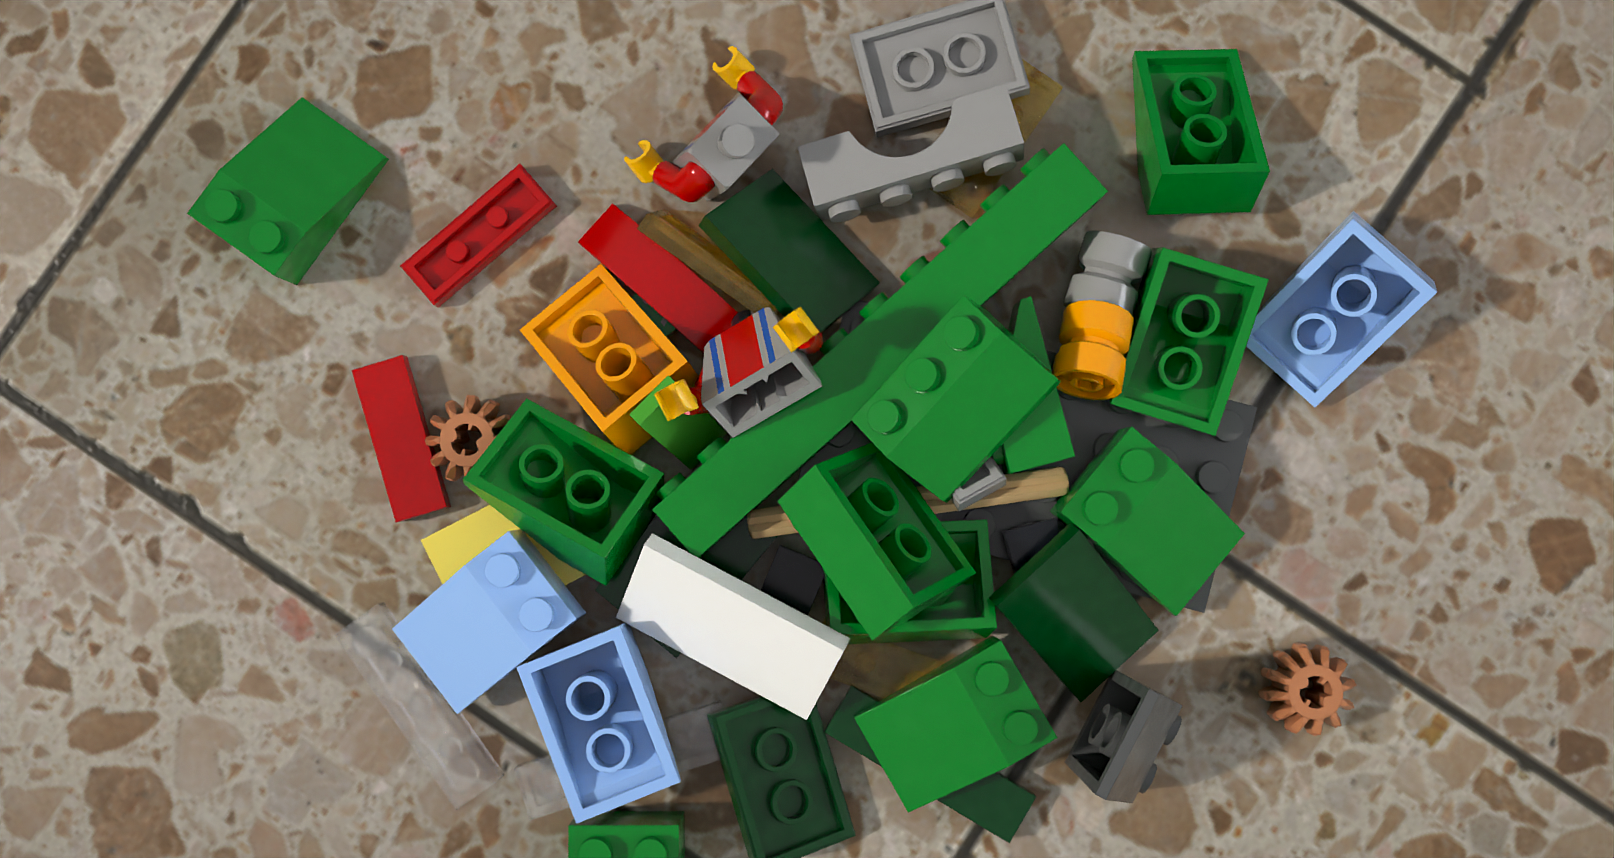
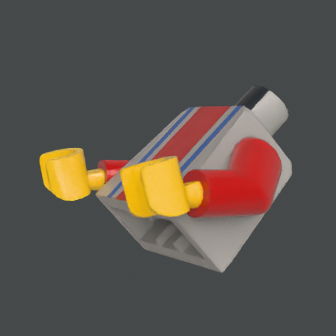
(724, 145)
(750, 371)

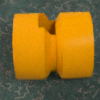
(1093, 349)

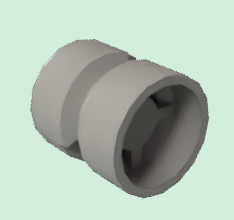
(1109, 268)

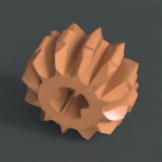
(455, 435)
(1320, 701)

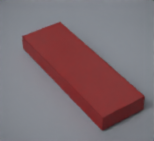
(478, 236)
(399, 437)

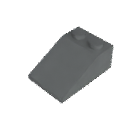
(1123, 738)

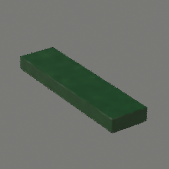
(991, 802)

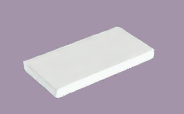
(730, 626)

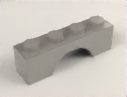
(977, 139)

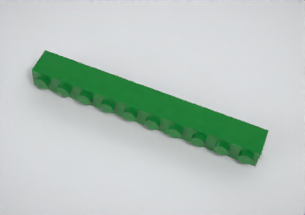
(855, 365)

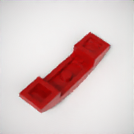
(658, 277)

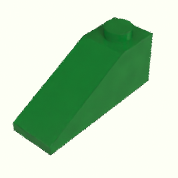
(1044, 433)

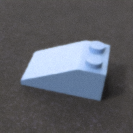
(1338, 309)
(488, 619)
(600, 722)

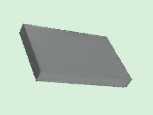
(929, 59)

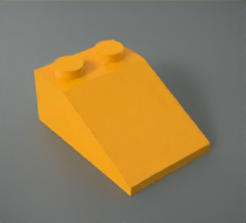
(606, 354)

